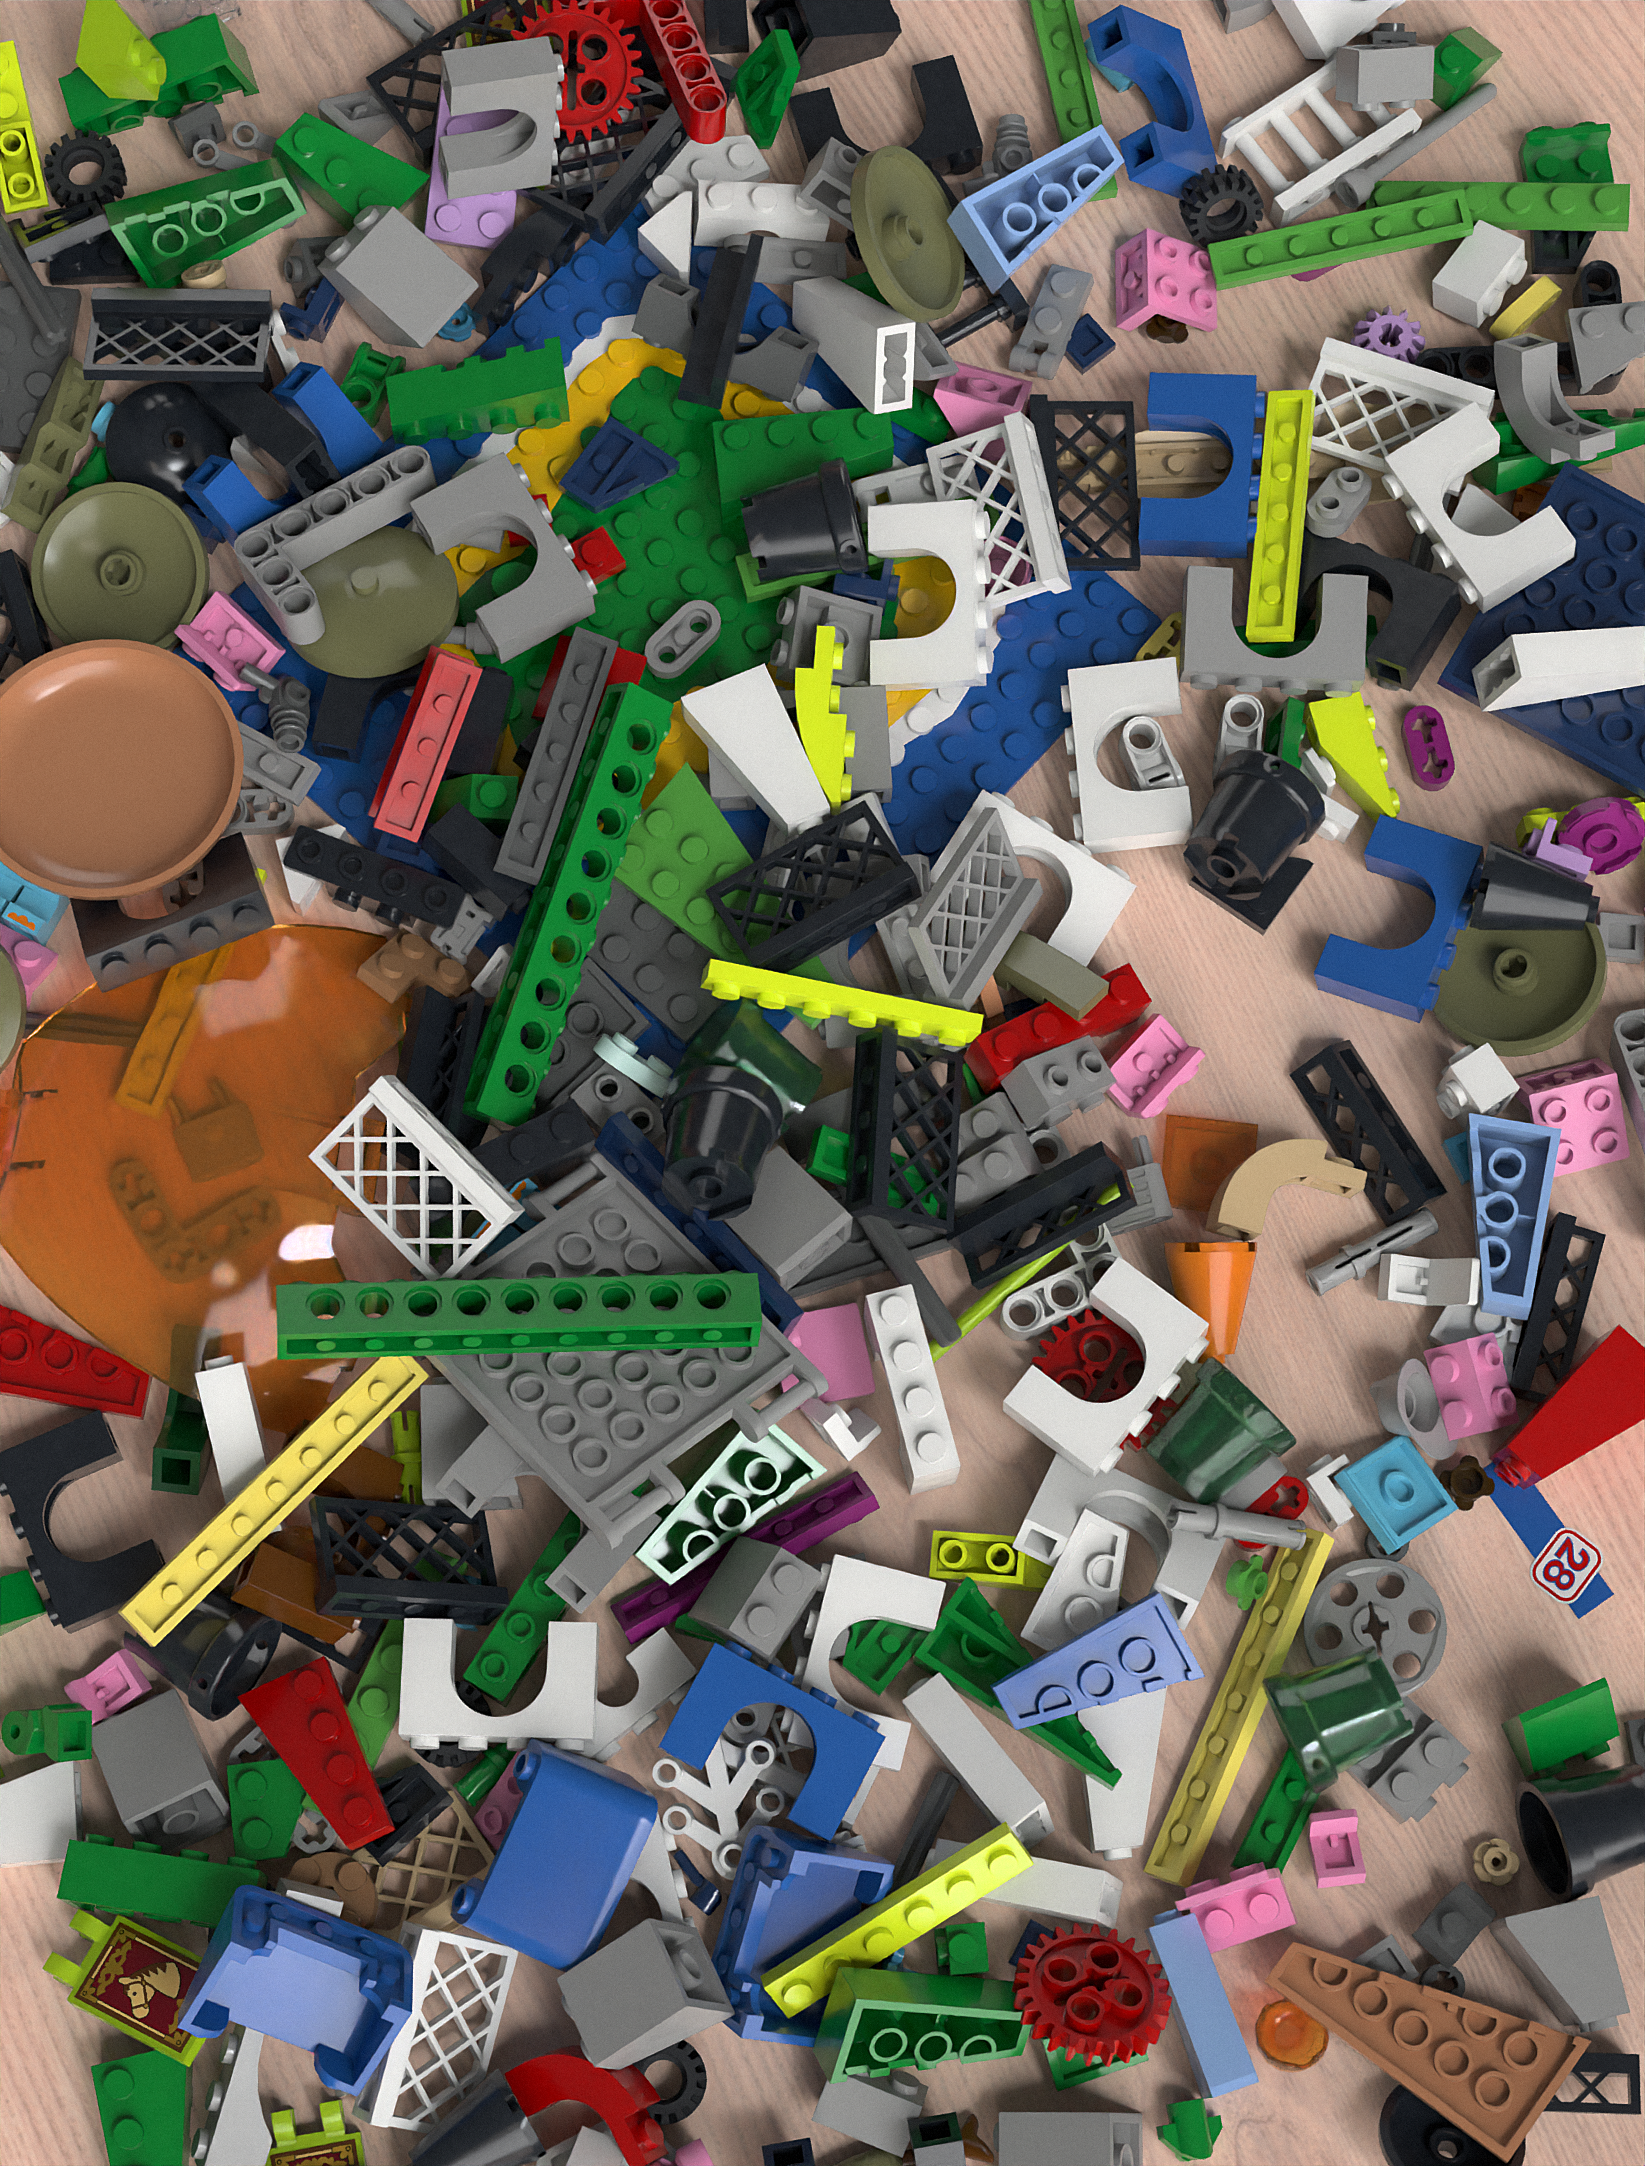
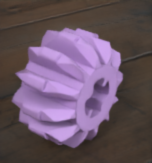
(1392, 330)

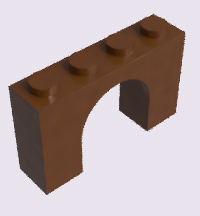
(285, 1584)

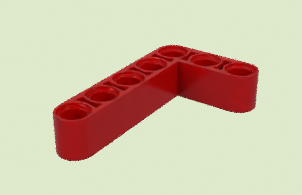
(679, 58)

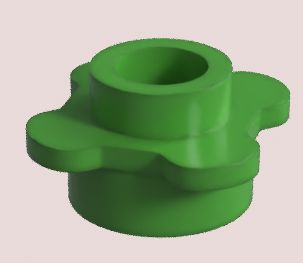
(1247, 1581)

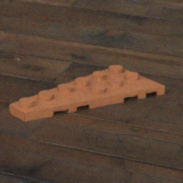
(1455, 2055)

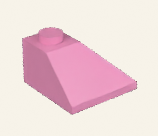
(980, 400)

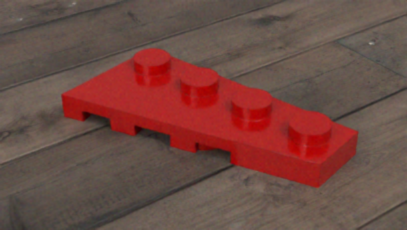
(64, 1371)
(318, 1742)

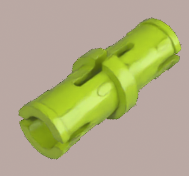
(408, 1452)

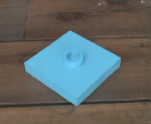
(1396, 1493)

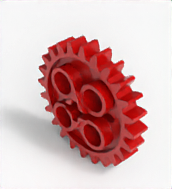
(611, 71)
(1068, 1361)
(1091, 1994)

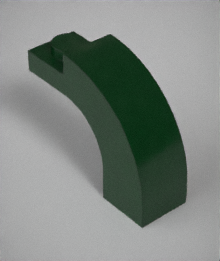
(182, 1447)

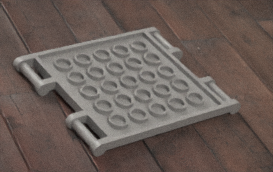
(615, 1417)

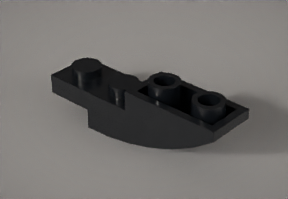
(534, 246)

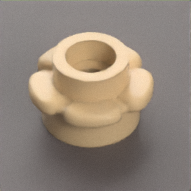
(1486, 1871)

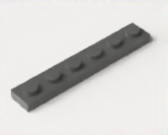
(555, 756)

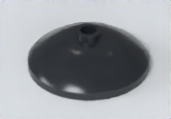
(139, 444)
(1415, 2133)

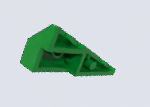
(1518, 466)
(978, 1649)

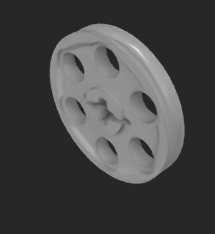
(1389, 1612)

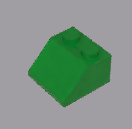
(1563, 1728)

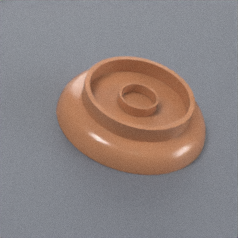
(113, 769)

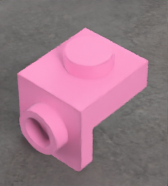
(109, 1686)
(1335, 1848)

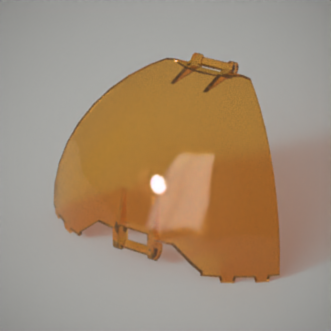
(168, 1149)

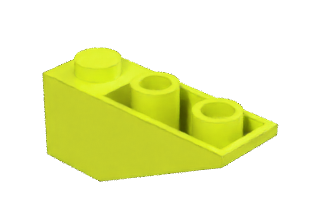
(1344, 736)

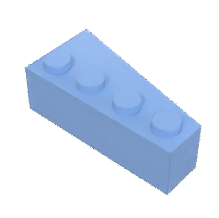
(1024, 209)
(1510, 1201)

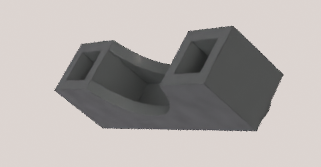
(774, 365)

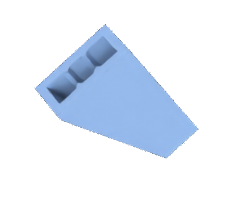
(1200, 2005)

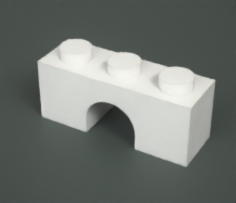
(743, 207)
(663, 1677)

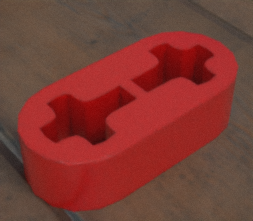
(1268, 1498)

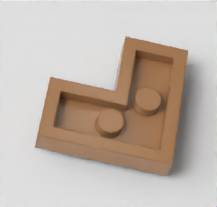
(409, 962)

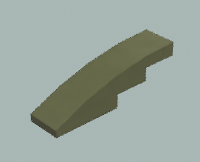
(51, 446)
(1048, 976)

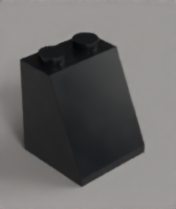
(830, 32)

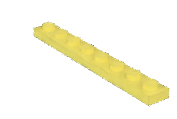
(271, 1496)
(1237, 1711)

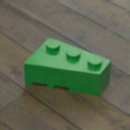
(344, 171)

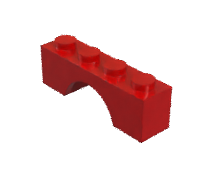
(1048, 1027)

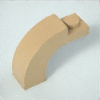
(1244, 1194)

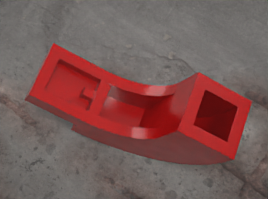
(615, 2094)

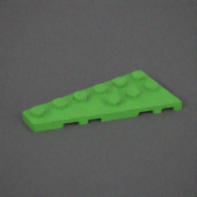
(680, 852)

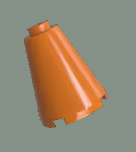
(1214, 1285)

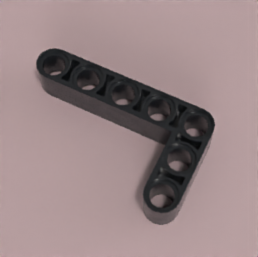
(1456, 360)

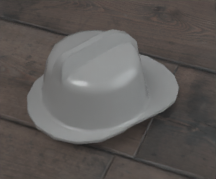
(1411, 1409)

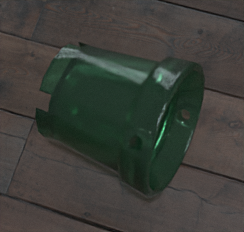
(746, 1040)
(1217, 1435)
(1337, 1714)

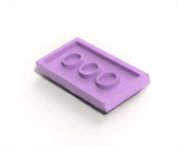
(473, 220)

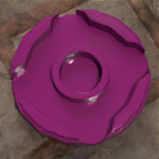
(1604, 830)

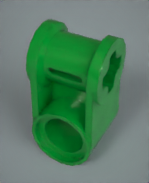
(367, 380)

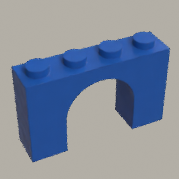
(1156, 59)
(322, 408)
(1220, 521)
(1406, 977)
(841, 1743)

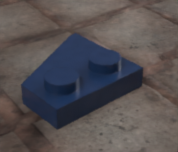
(615, 468)

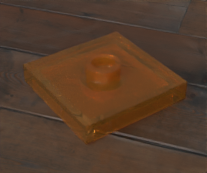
(1200, 1156)

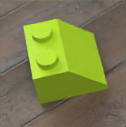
(119, 53)

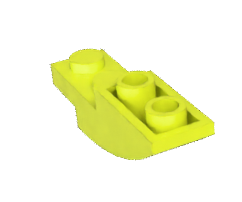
(20, 160)
(820, 732)
(987, 1561)

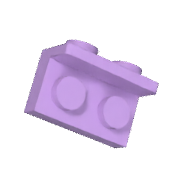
(1563, 856)

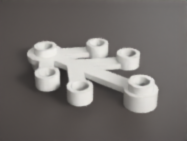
(721, 1799)

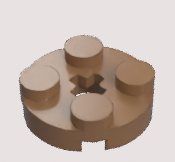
(348, 1880)

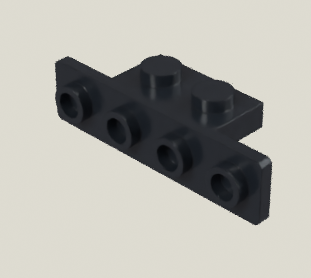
(374, 882)

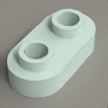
(622, 1055)

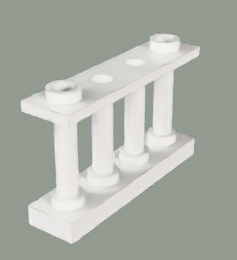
(1296, 199)

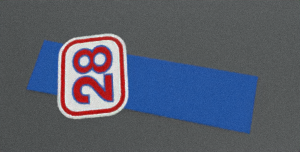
(1564, 1558)

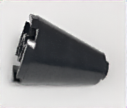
(1529, 895)
(481, 2131)

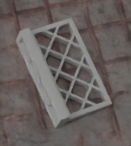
(989, 925)

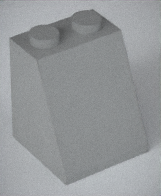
(396, 277)
(790, 1221)
(447, 1430)
(756, 1597)
(161, 1774)
(1568, 1961)
(643, 1994)
(1069, 2139)

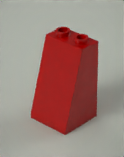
(1584, 1410)

